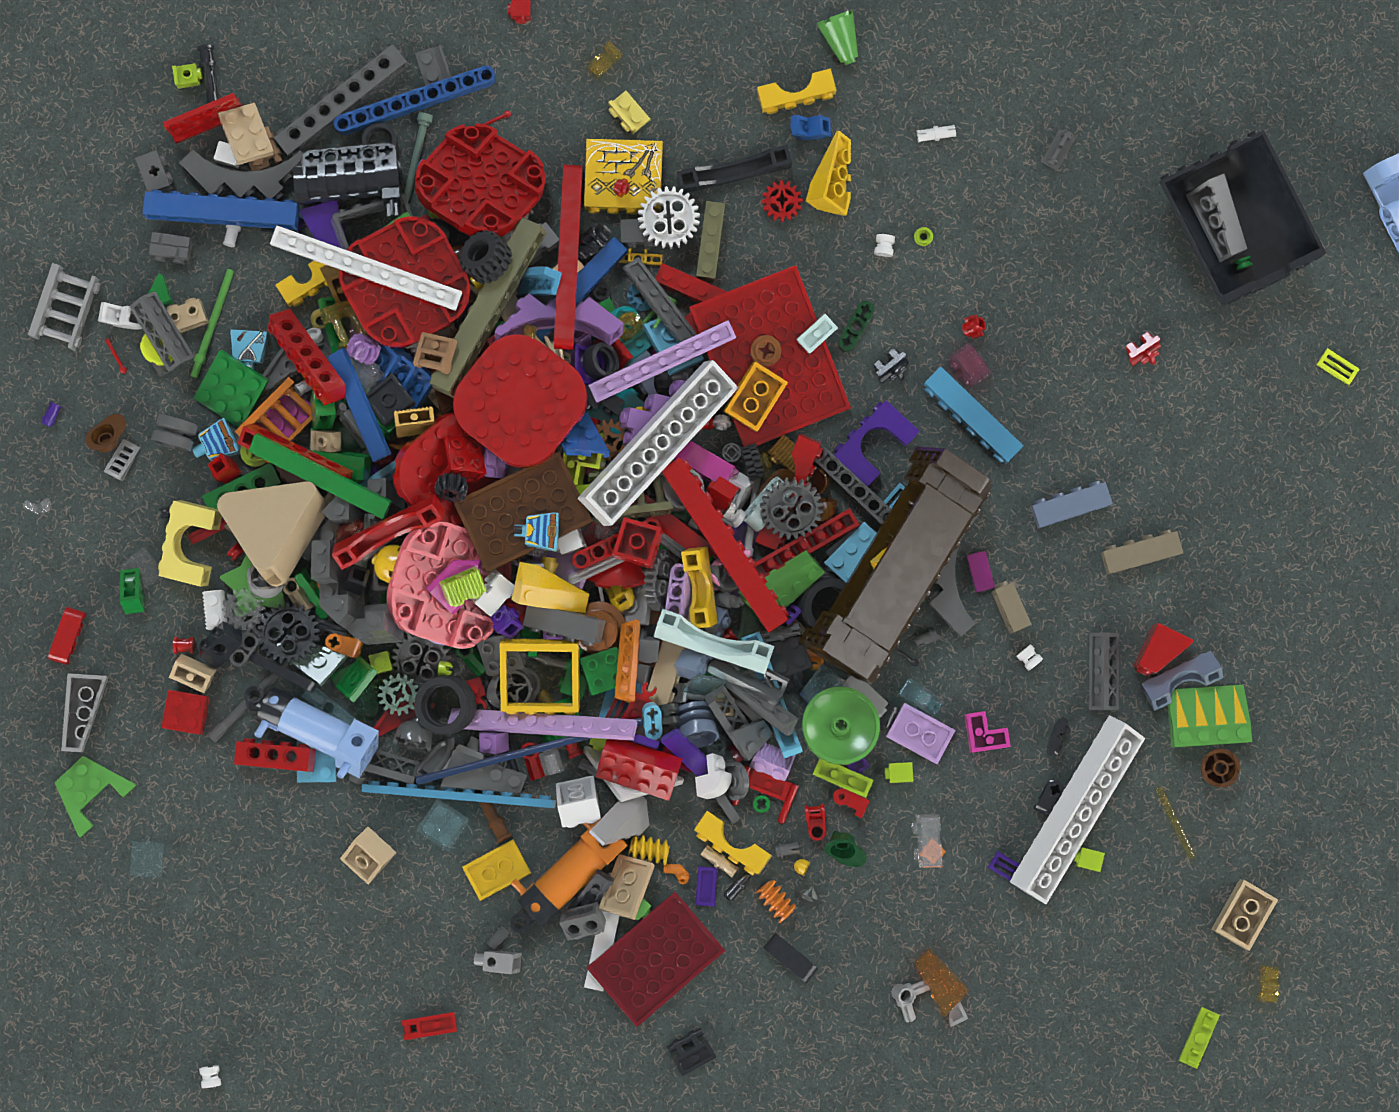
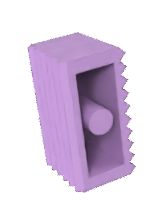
(772, 762)

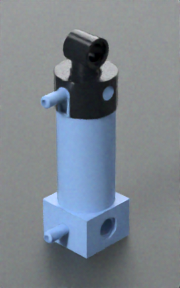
(348, 744)

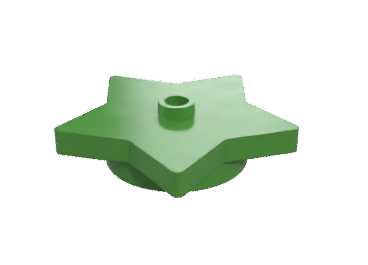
(238, 579)

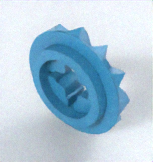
(636, 302)

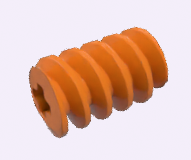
(776, 900)

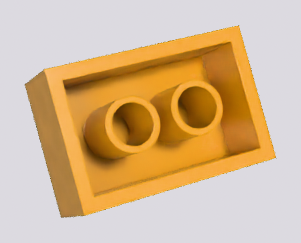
(755, 396)

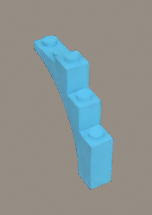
(788, 744)

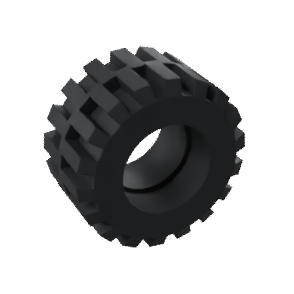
(485, 257)

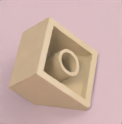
(368, 855)

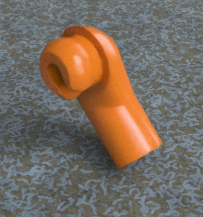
(679, 871)

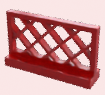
(200, 119)

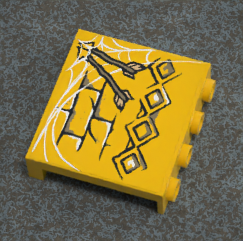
(618, 159)

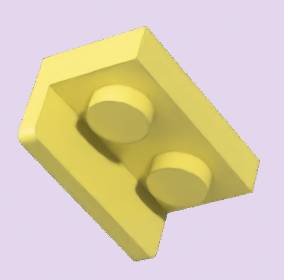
(628, 112)

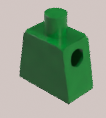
(322, 415)

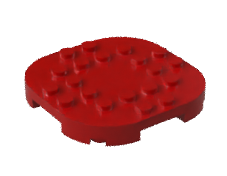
(479, 181)
(395, 316)
(520, 400)
(424, 460)

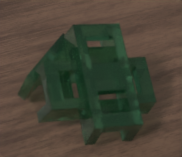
(368, 703)

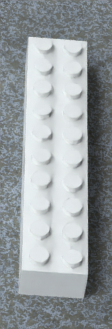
(658, 443)
(1077, 809)

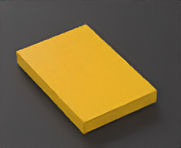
(496, 869)

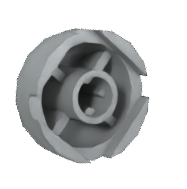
(259, 585)

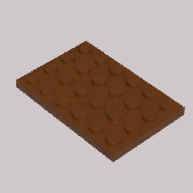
(534, 490)

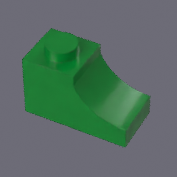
(131, 591)

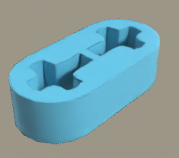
(656, 720)

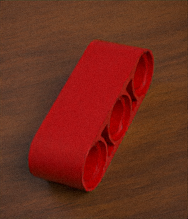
(66, 635)

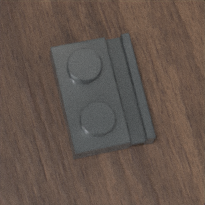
(433, 65)

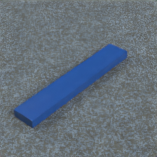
(360, 406)

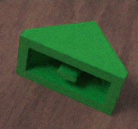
(161, 287)

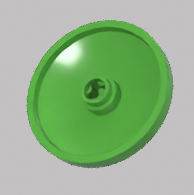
(840, 725)

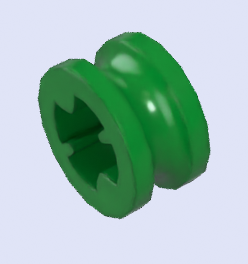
(1243, 263)
(755, 804)

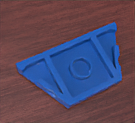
(584, 439)

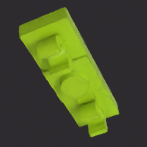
(843, 777)
(1199, 1037)

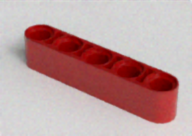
(605, 545)

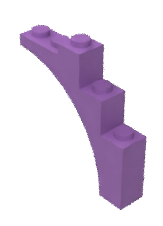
(589, 318)
(636, 419)

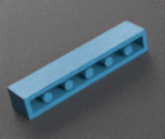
(973, 415)

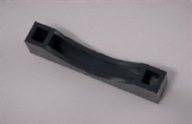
(752, 166)

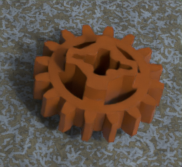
(607, 431)

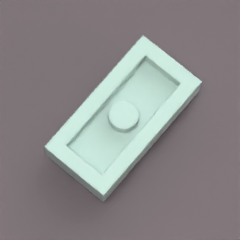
(816, 333)

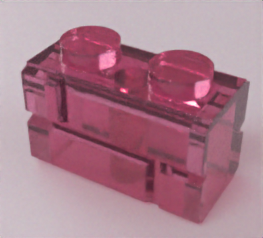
(969, 365)

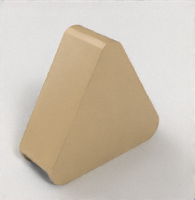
(274, 525)

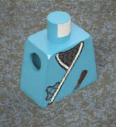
(249, 346)

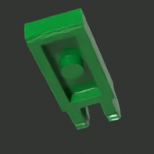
(312, 590)

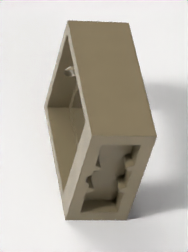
(1010, 607)

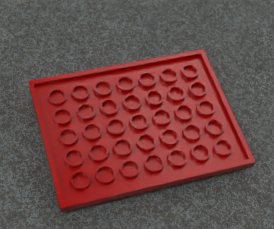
(782, 310)

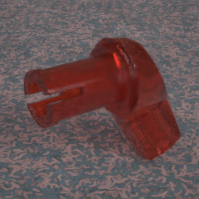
(345, 531)

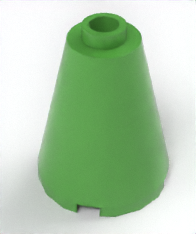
(841, 36)

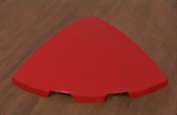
(623, 574)

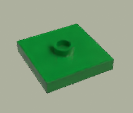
(356, 679)

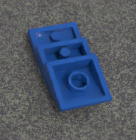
(412, 378)

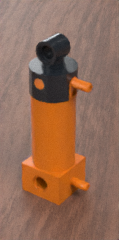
(563, 879)

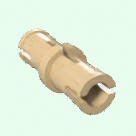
(719, 861)

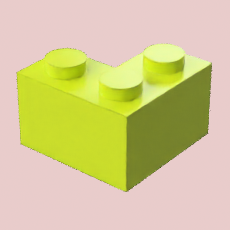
(577, 464)

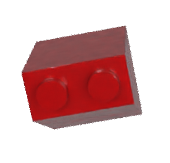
(1159, 649)

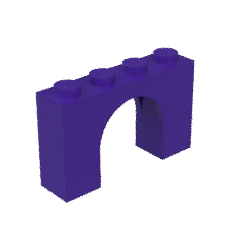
(884, 418)

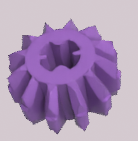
(363, 348)

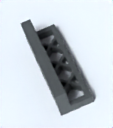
(164, 329)
(1101, 671)
(749, 682)
(720, 714)
(775, 715)
(390, 772)

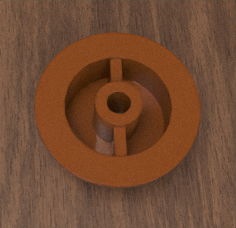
(612, 626)

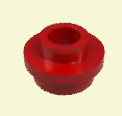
(621, 187)

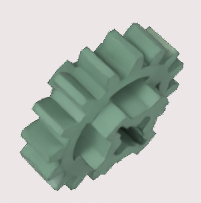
(408, 698)

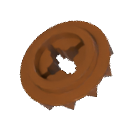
(773, 345)

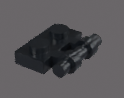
(694, 1057)

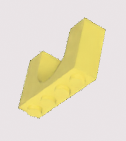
(174, 563)

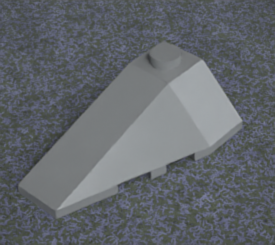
(622, 821)

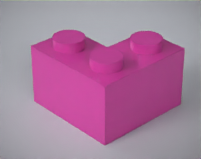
(980, 737)

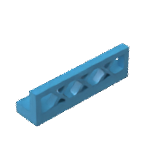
(539, 277)

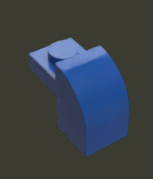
(810, 128)

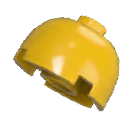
(385, 561)

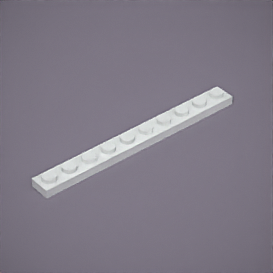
(366, 268)

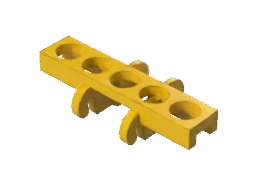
(643, 256)

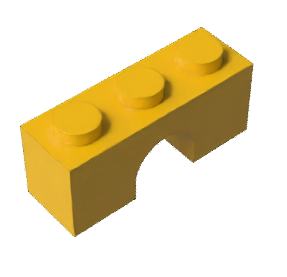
(295, 292)

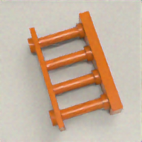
(273, 402)

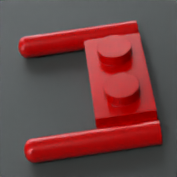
(776, 788)

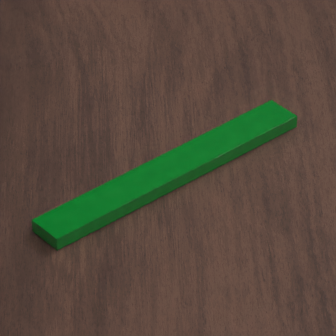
(320, 476)

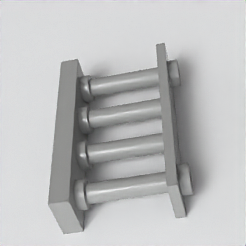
(51, 293)

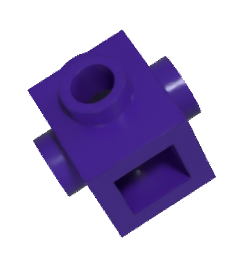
(506, 621)

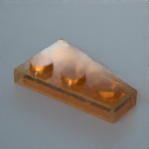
(942, 982)

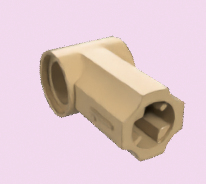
(298, 596)

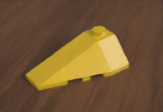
(828, 185)
(544, 589)

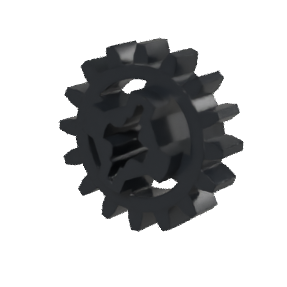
(593, 240)

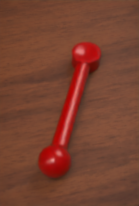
(507, 114)
(123, 369)

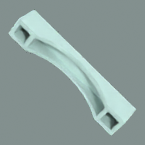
(748, 654)

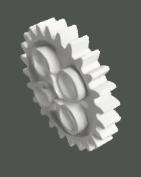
(685, 216)

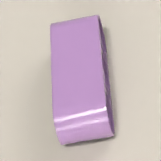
(675, 584)

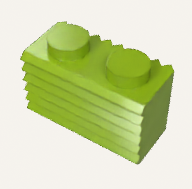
(463, 587)

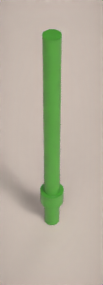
(200, 357)

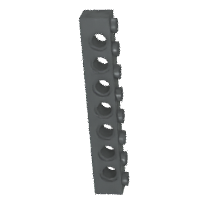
(352, 100)

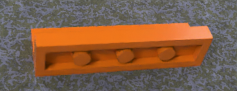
(628, 661)

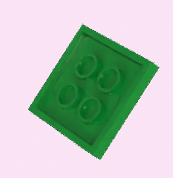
(231, 388)

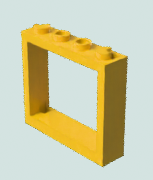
(545, 645)

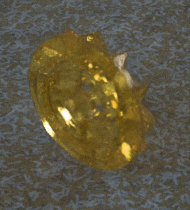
(631, 319)

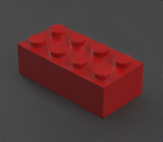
(639, 767)

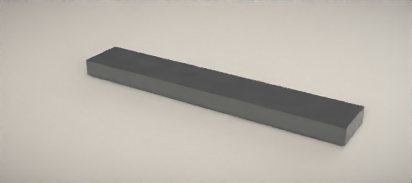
(658, 300)

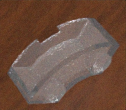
(928, 840)

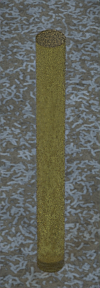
(1175, 823)

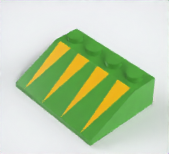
(1209, 716)

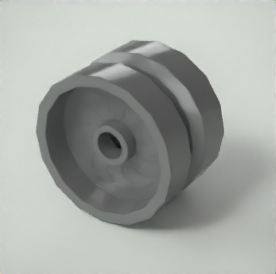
(173, 436)

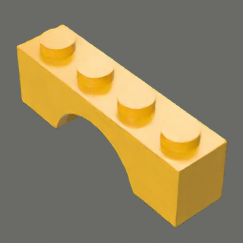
(774, 98)
(703, 606)
(713, 829)

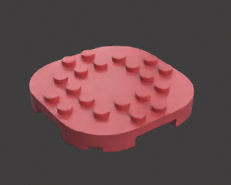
(415, 609)

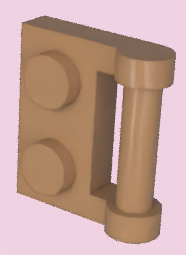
(436, 346)

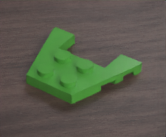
(84, 783)

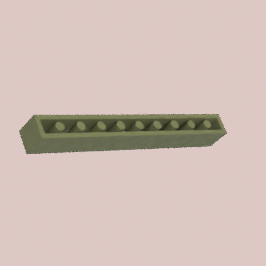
(489, 307)

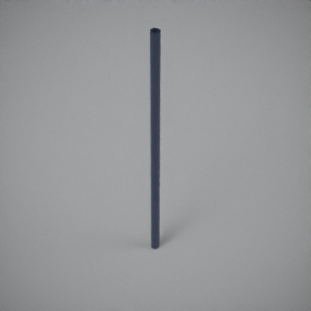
(504, 757)

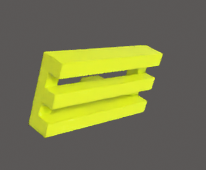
(1324, 358)

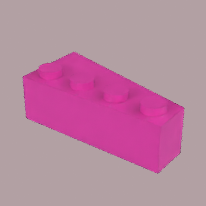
(706, 463)

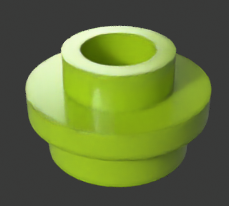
(923, 230)

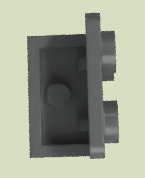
(490, 655)

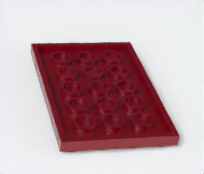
(655, 959)

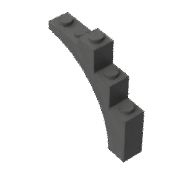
(243, 184)
(948, 602)

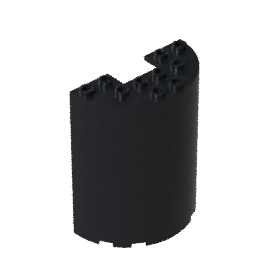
(1268, 211)

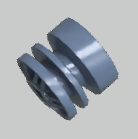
(697, 723)

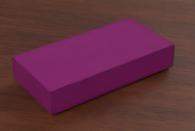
(980, 571)

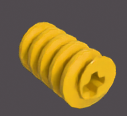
(649, 849)

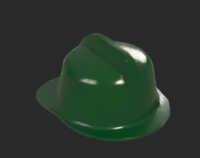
(844, 849)

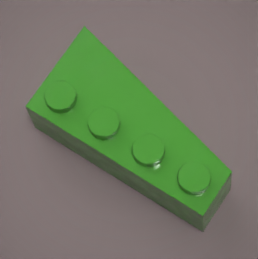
(792, 578)

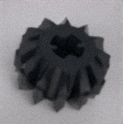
(451, 487)

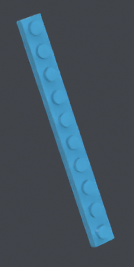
(466, 795)

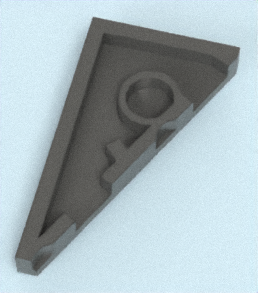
(279, 370)

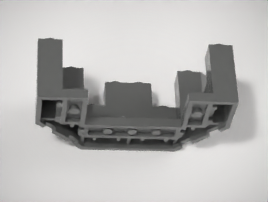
(365, 622)

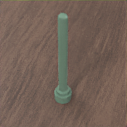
(423, 121)

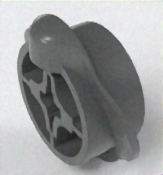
(532, 681)

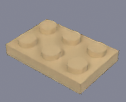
(246, 133)
(628, 887)

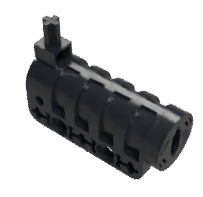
(350, 177)

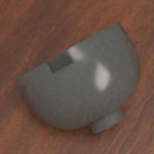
(413, 736)

